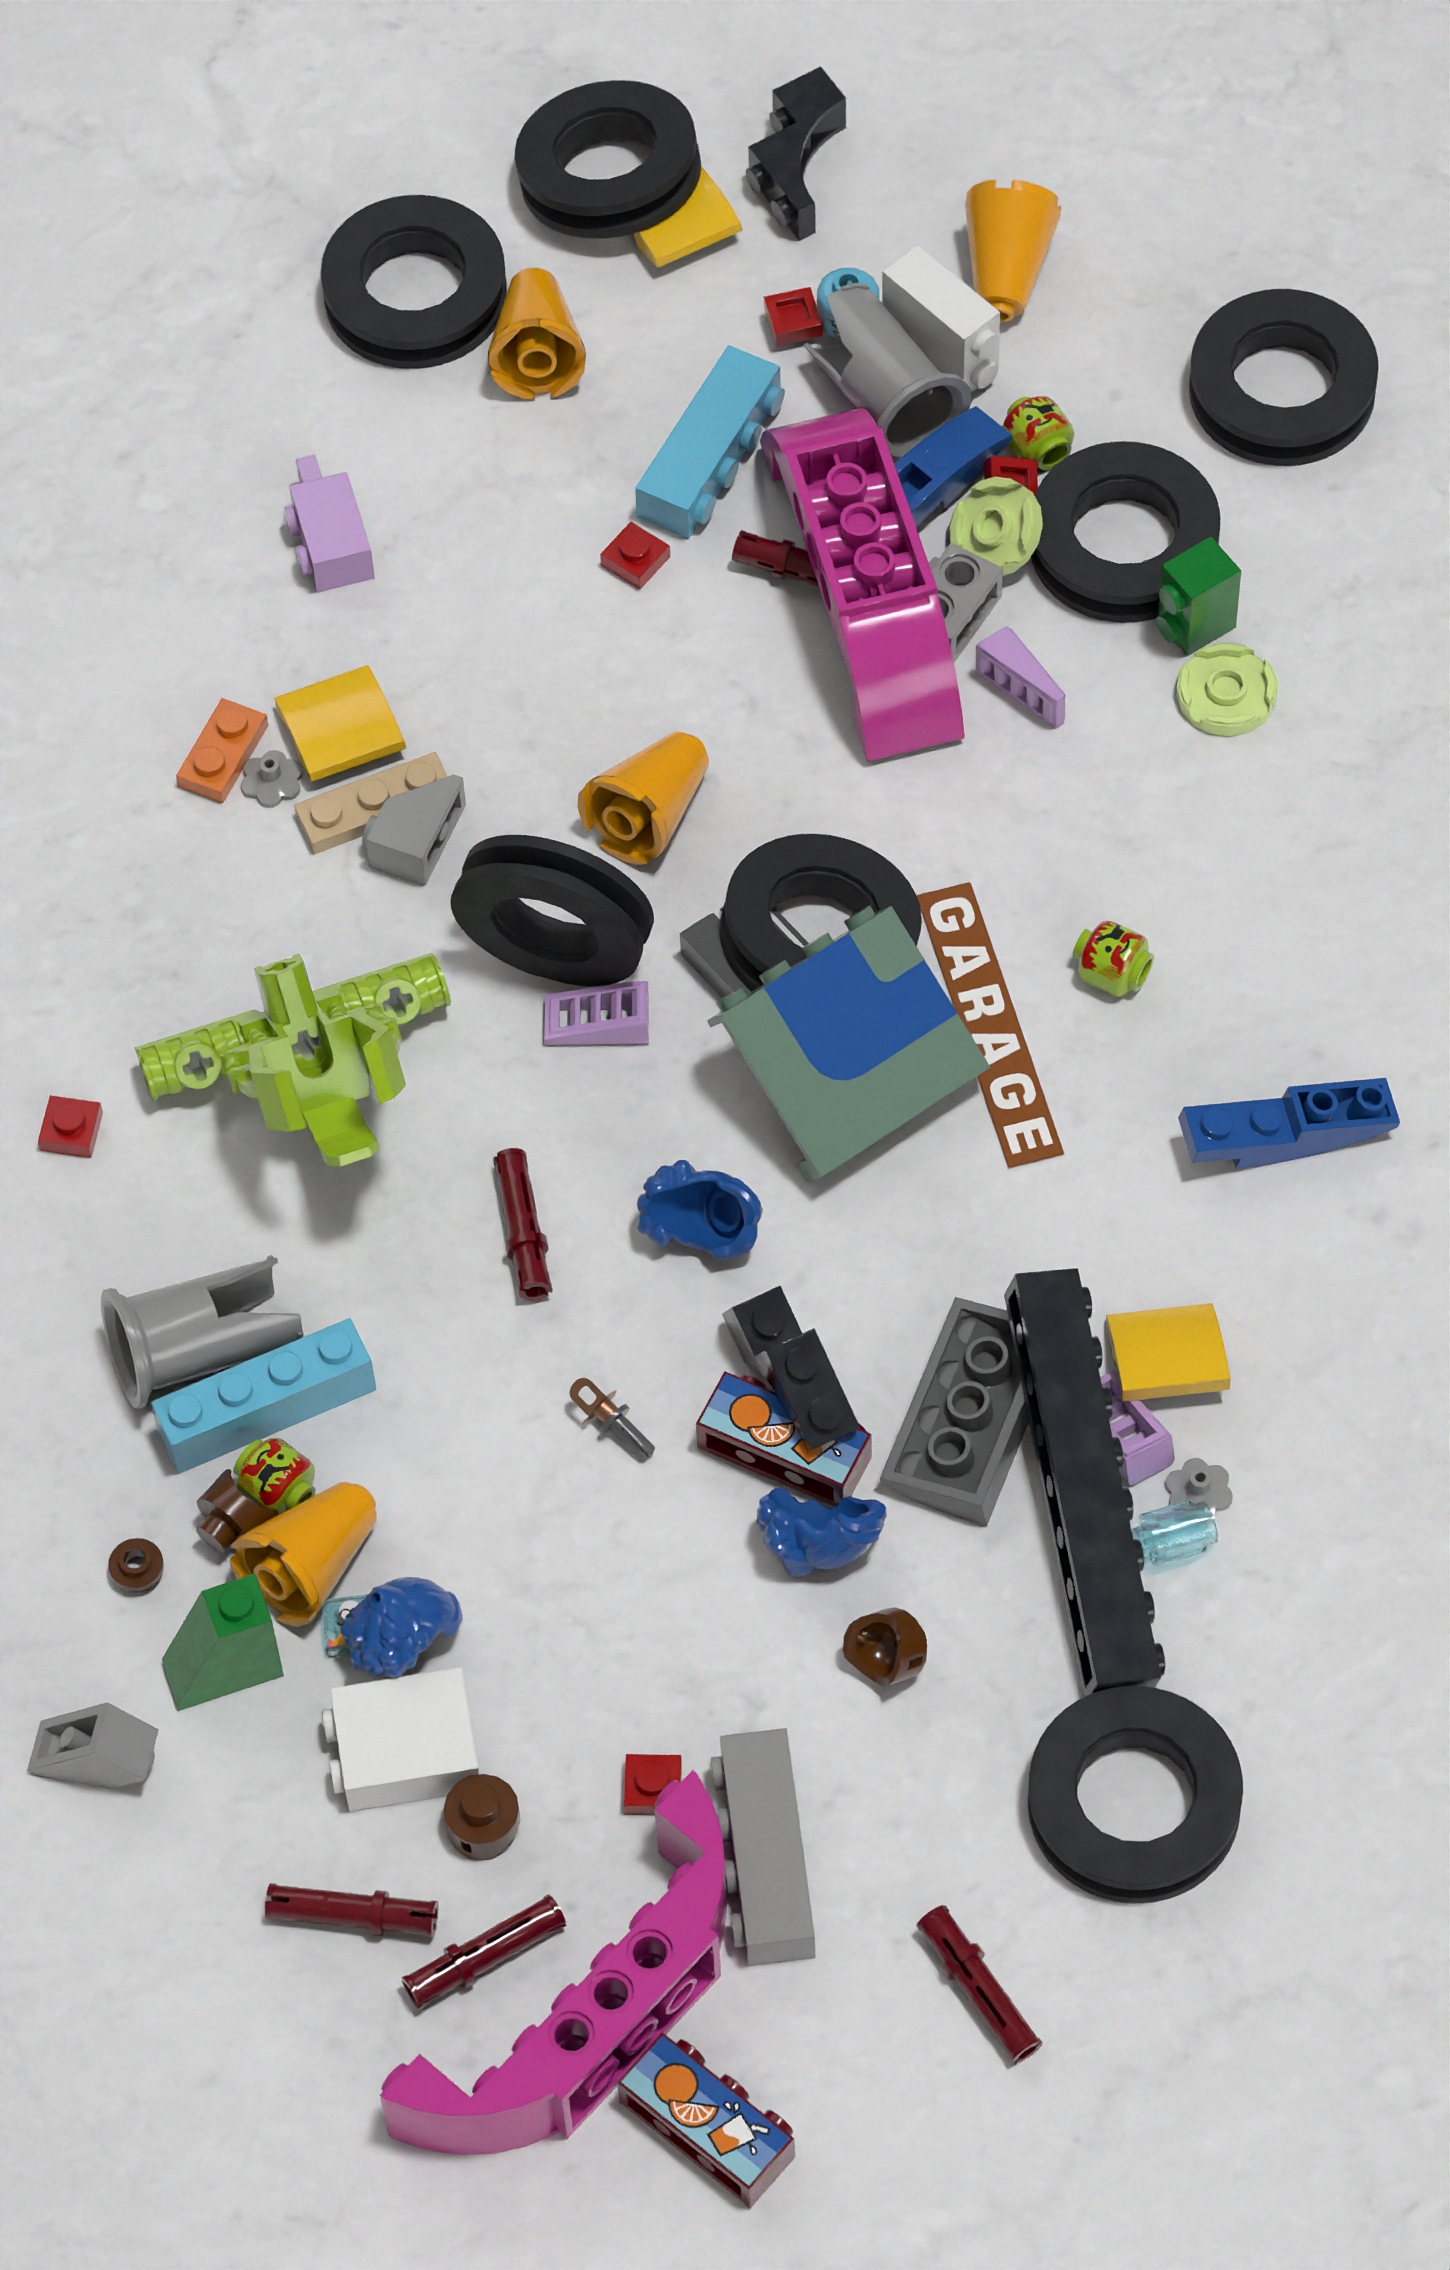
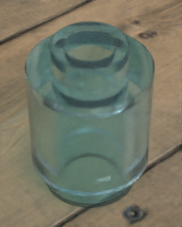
(1176, 1531)

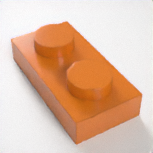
(222, 750)

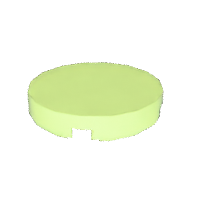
(998, 523)
(1226, 689)

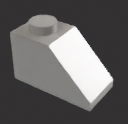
(414, 829)
(94, 1747)

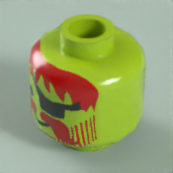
(1039, 431)
(1113, 958)
(274, 1474)

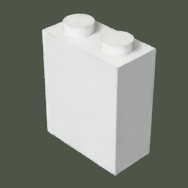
(944, 317)
(400, 1738)

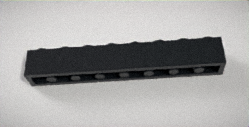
(1082, 1481)

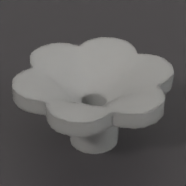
(271, 778)
(1200, 1483)

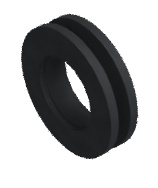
(615, 204)
(413, 336)
(1272, 432)
(1118, 474)
(802, 867)
(550, 871)
(1151, 1721)

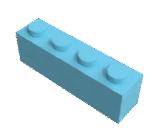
(709, 442)
(264, 1395)

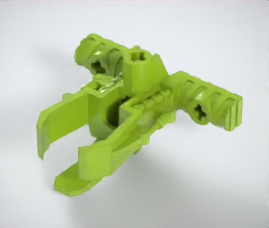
(316, 1081)

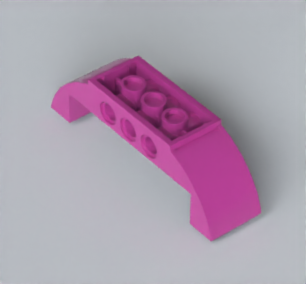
(871, 579)
(596, 2027)

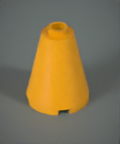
(1009, 240)
(536, 339)
(644, 797)
(306, 1550)

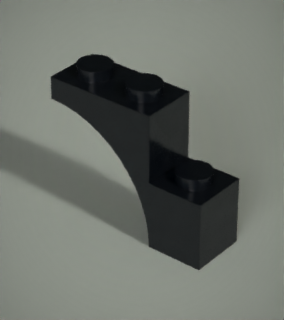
(804, 118)
(793, 1366)

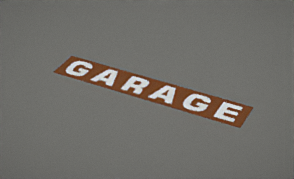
(989, 1015)

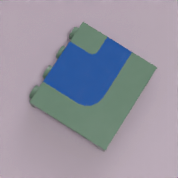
(851, 1039)

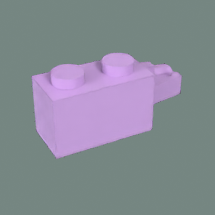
(329, 528)

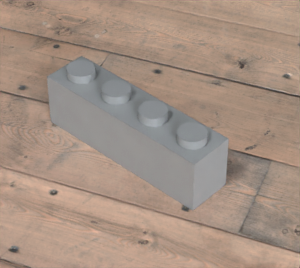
(766, 1847)

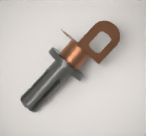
(611, 1416)

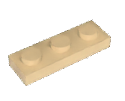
(343, 812)

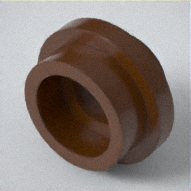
(138, 1578)

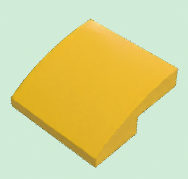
(697, 224)
(340, 723)
(1168, 1352)

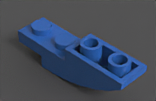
(949, 460)
(1288, 1128)

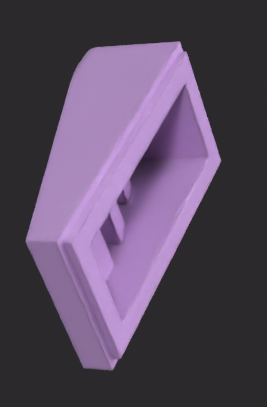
(1016, 671)
(617, 1030)
(1145, 1451)

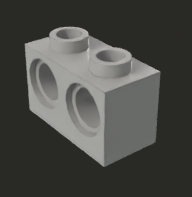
(966, 605)

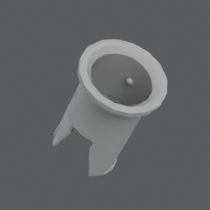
(887, 371)
(192, 1328)

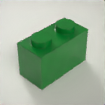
(1198, 596)

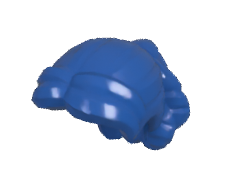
(699, 1210)
(815, 1536)
(398, 1624)

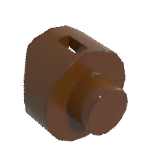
(228, 1513)
(890, 1650)
(481, 1816)

